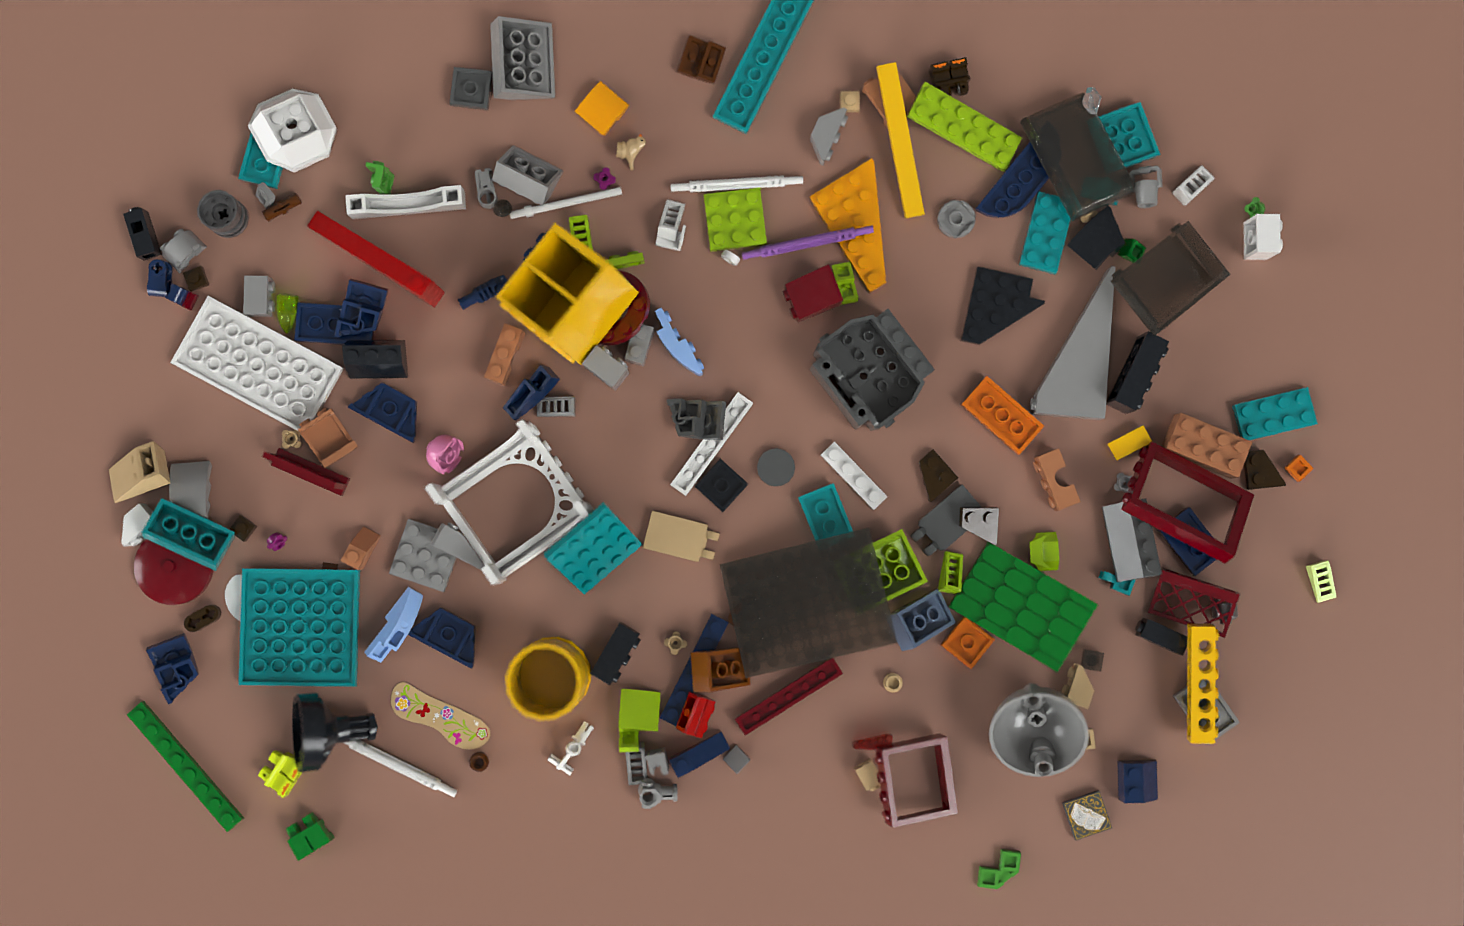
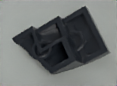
(1098, 239)

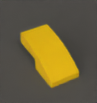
(1129, 442)

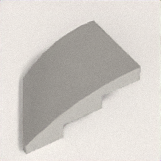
(191, 486)

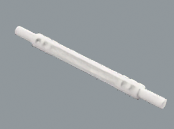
(738, 183)
(400, 766)

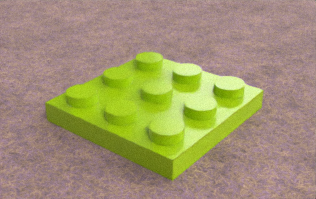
(735, 219)

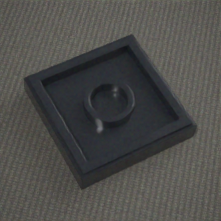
(721, 485)

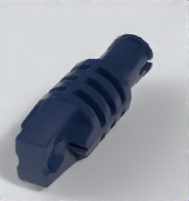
(483, 292)

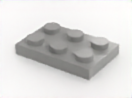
(1226, 718)

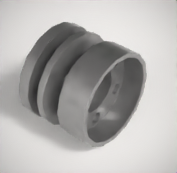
(214, 209)

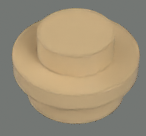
(892, 682)

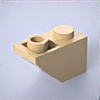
(1078, 686)

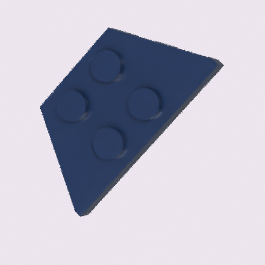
(389, 409)
(447, 635)

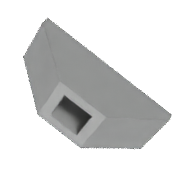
(826, 133)

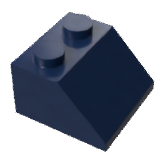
(1137, 781)

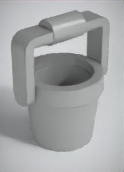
(1147, 190)

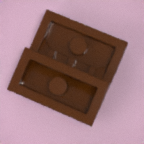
(701, 59)

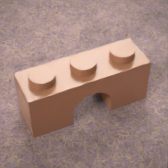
(506, 347)
(1048, 465)

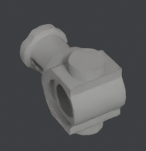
(657, 793)

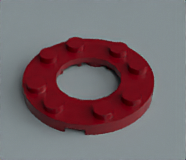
(635, 316)

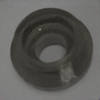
(502, 208)

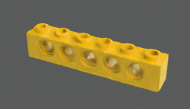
(1195, 634)

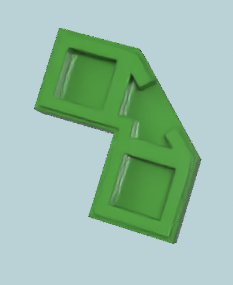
(996, 877)

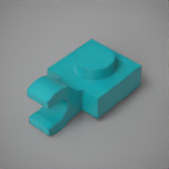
(1122, 587)

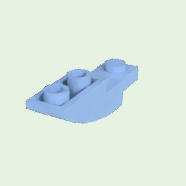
(680, 350)
(399, 623)

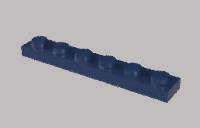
(708, 641)

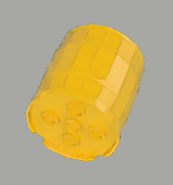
(548, 678)

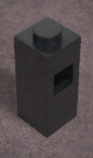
(142, 233)
(1161, 636)

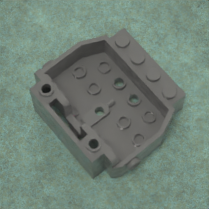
(853, 352)

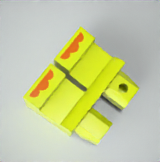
(283, 775)

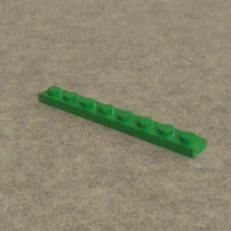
(185, 766)

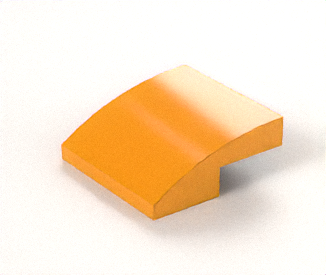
(602, 108)

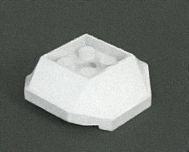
(294, 147)

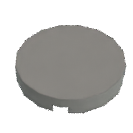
(956, 219)

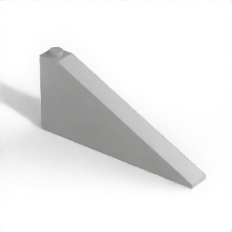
(1079, 373)

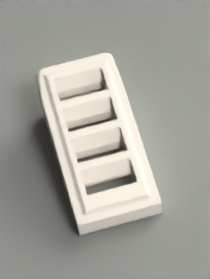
(1184, 193)
(666, 230)

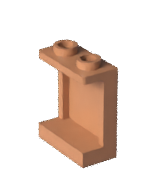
(873, 91)
(327, 437)

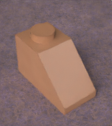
(360, 548)

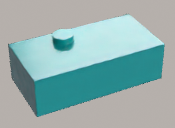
(188, 534)

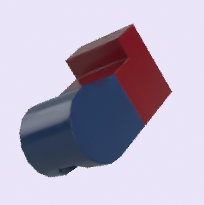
(182, 297)

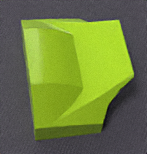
(1045, 551)

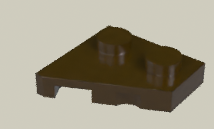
(1261, 471)

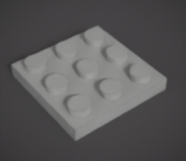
(420, 560)

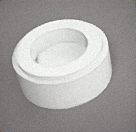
(730, 257)

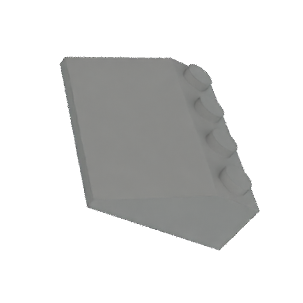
(522, 59)

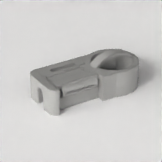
(485, 186)

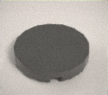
(776, 467)

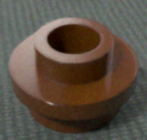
(474, 766)

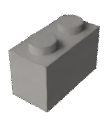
(258, 296)
(639, 346)

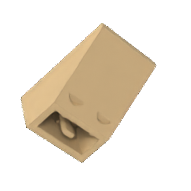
(139, 472)

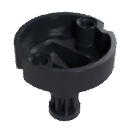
(318, 731)

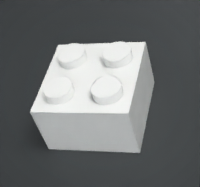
(1262, 236)

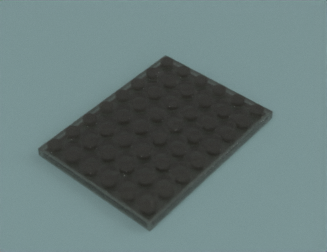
(808, 603)

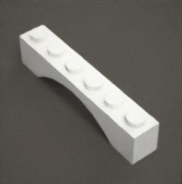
(434, 200)

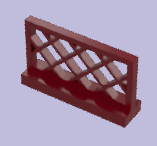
(308, 471)
(1198, 586)

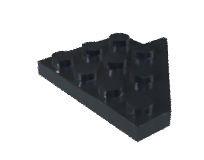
(996, 303)

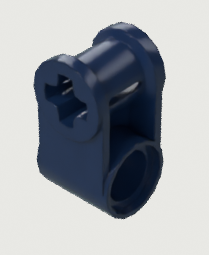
(159, 280)

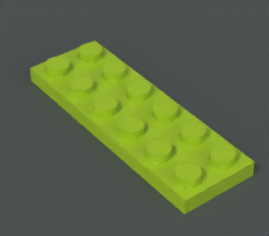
(964, 126)

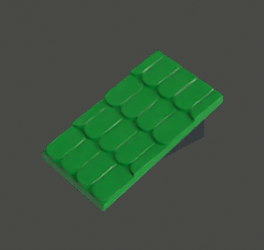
(1023, 606)

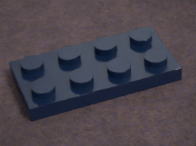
(318, 325)

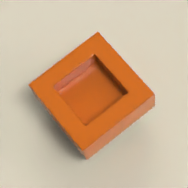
(1298, 468)

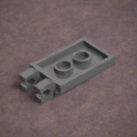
(943, 521)

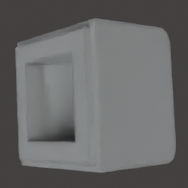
(736, 759)

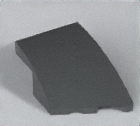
(698, 418)

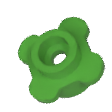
(1259, 207)

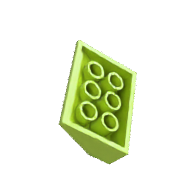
(898, 565)

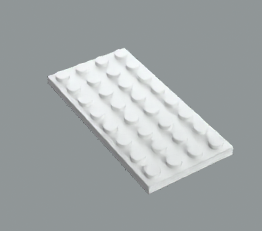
(256, 364)

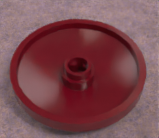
(168, 575)

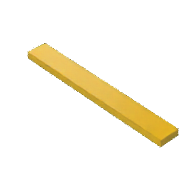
(900, 140)

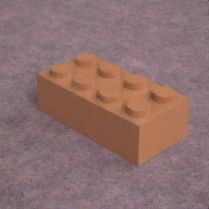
(1207, 445)

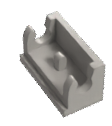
(657, 758)

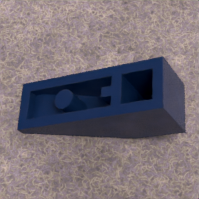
(698, 754)

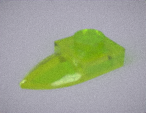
(286, 311)

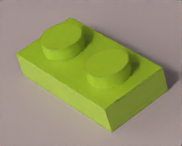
(632, 259)

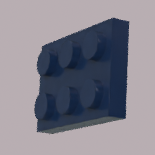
(1191, 557)

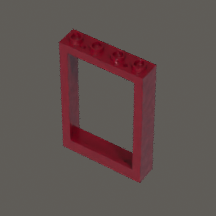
(1132, 505)

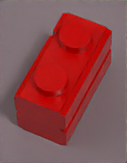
(695, 715)

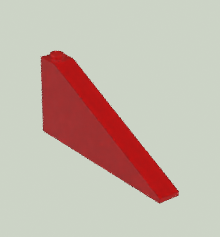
(377, 259)

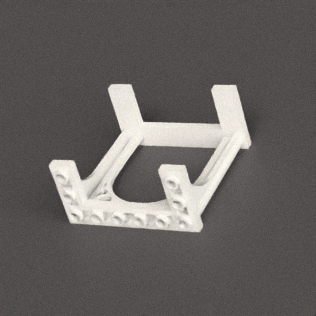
(523, 439)

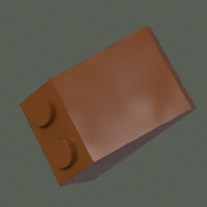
(717, 670)

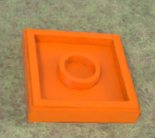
(967, 642)

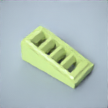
(1327, 573)

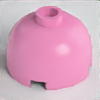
(443, 453)

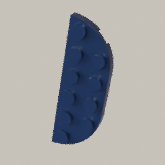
(1015, 187)

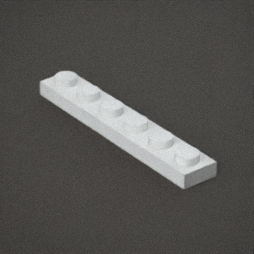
(709, 448)

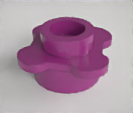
(603, 184)
(276, 541)

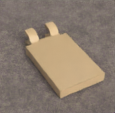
(678, 537)

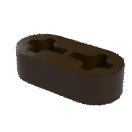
(200, 614)

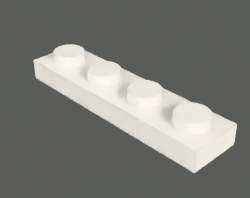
(854, 476)

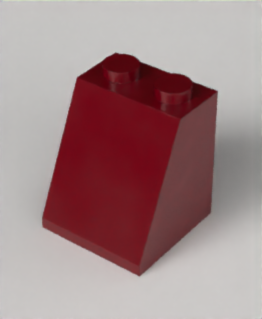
(813, 294)

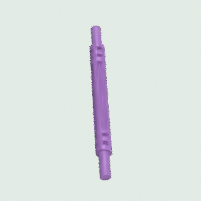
(807, 242)

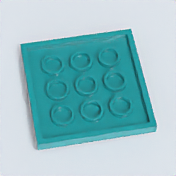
(593, 548)

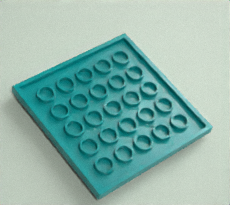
(299, 627)

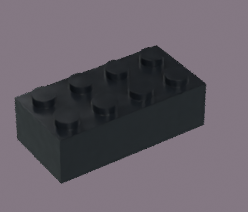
(1137, 373)

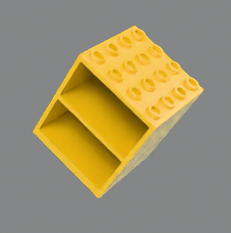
(567, 294)

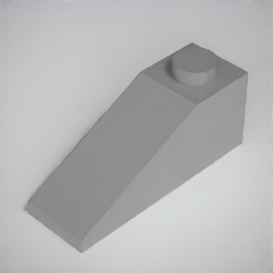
(454, 543)

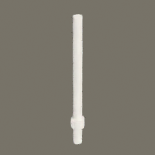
(530, 210)

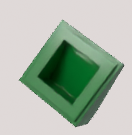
(1131, 250)

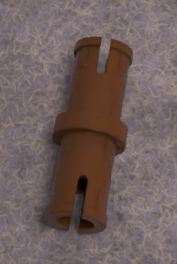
(293, 201)

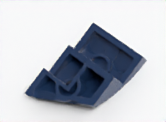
(361, 308)
(173, 665)

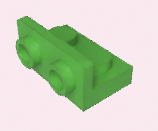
(381, 178)

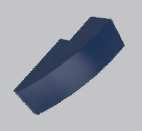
(531, 392)

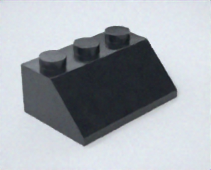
(375, 359)

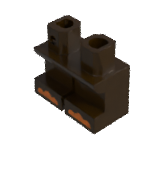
(951, 75)

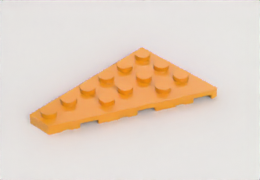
(854, 203)

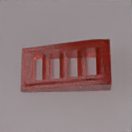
(872, 742)

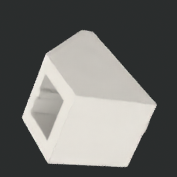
(134, 523)

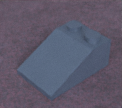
(921, 620)

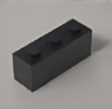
(616, 654)

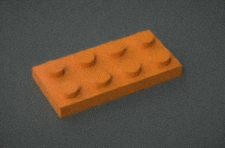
(1002, 415)

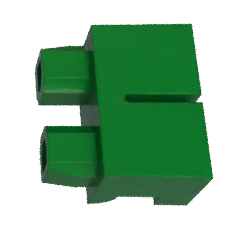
(310, 839)

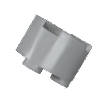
(182, 249)

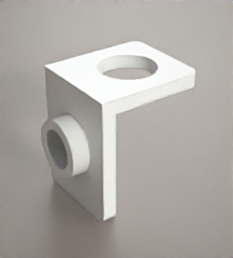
(675, 245)

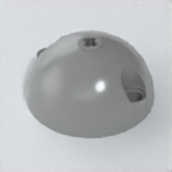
(1035, 721)

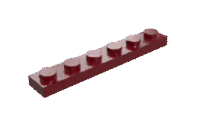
(788, 696)

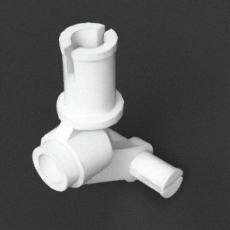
(572, 748)

